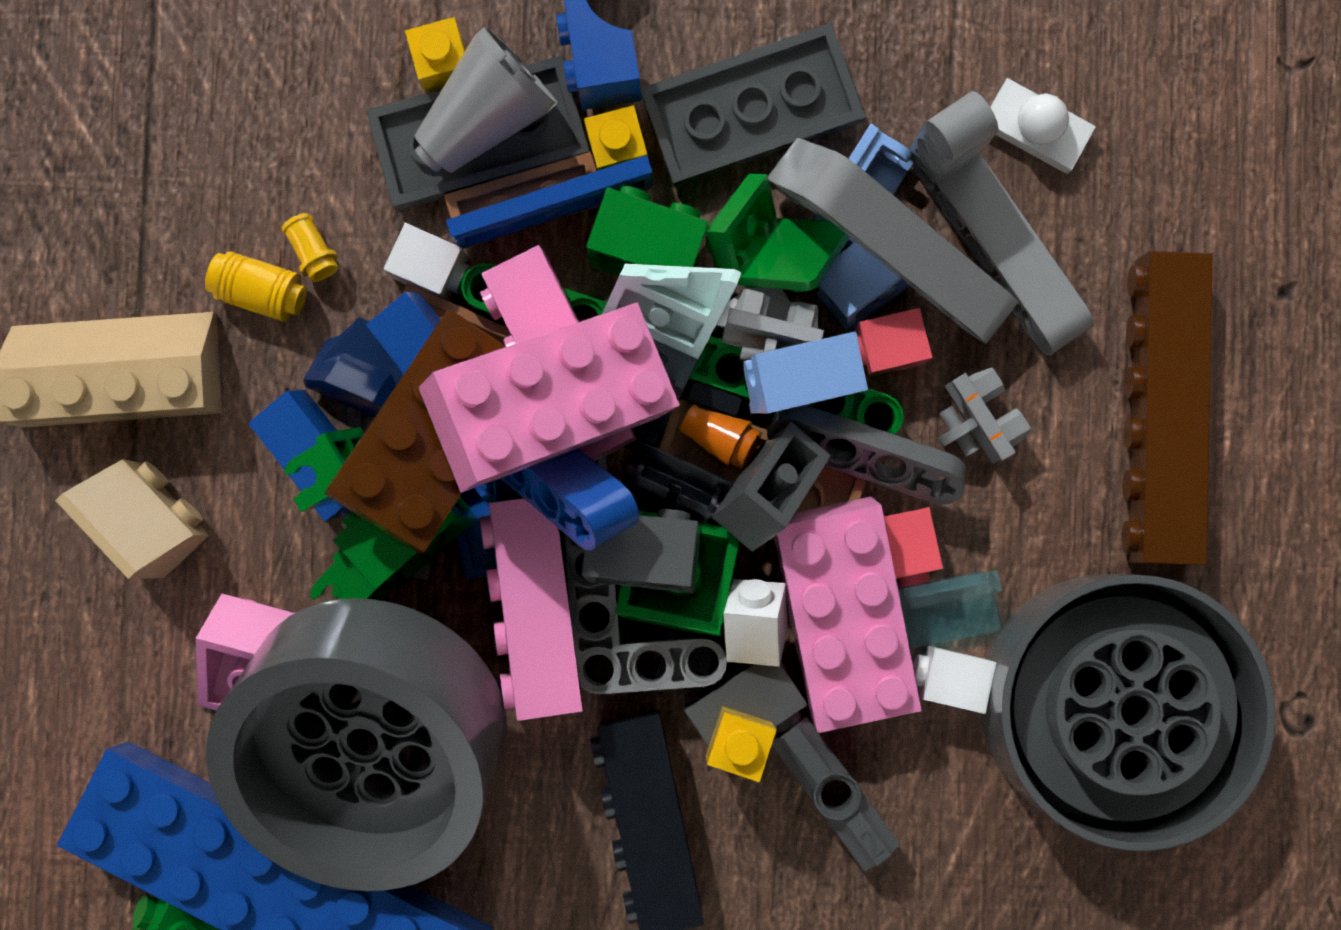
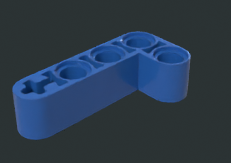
(573, 496)

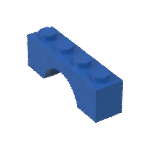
(603, 58)

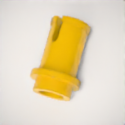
(315, 257)

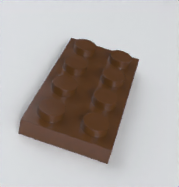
(399, 466)

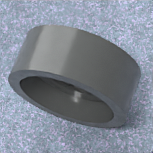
(1222, 709)
(359, 745)

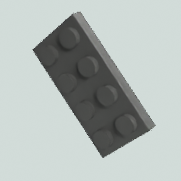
(752, 105)
(543, 142)

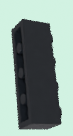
(649, 823)

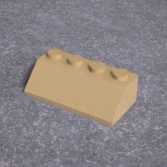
(110, 370)

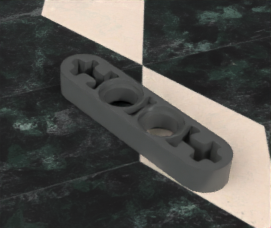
(870, 446)

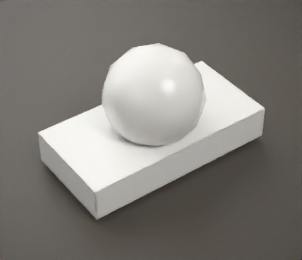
(1040, 125)

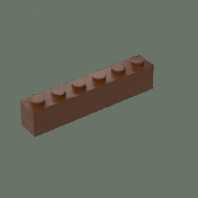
(1168, 408)

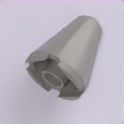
(481, 105)

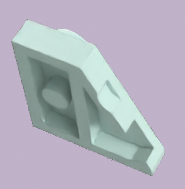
(676, 301)

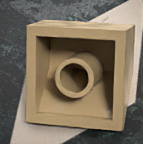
(135, 519)

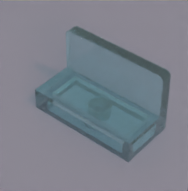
(950, 608)

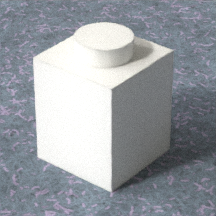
(427, 262)
(755, 622)
(954, 678)

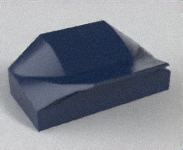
(354, 370)

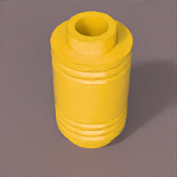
(255, 286)

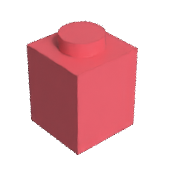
(893, 342)
(913, 546)

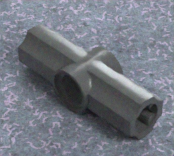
(853, 818)

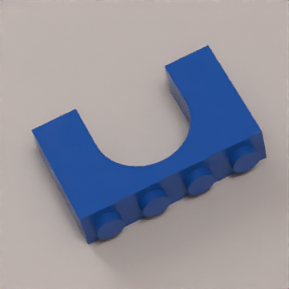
(296, 420)

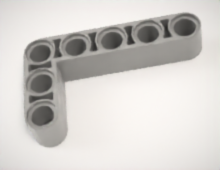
(992, 226)
(893, 235)
(626, 654)

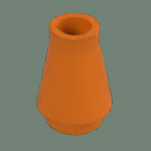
(723, 436)

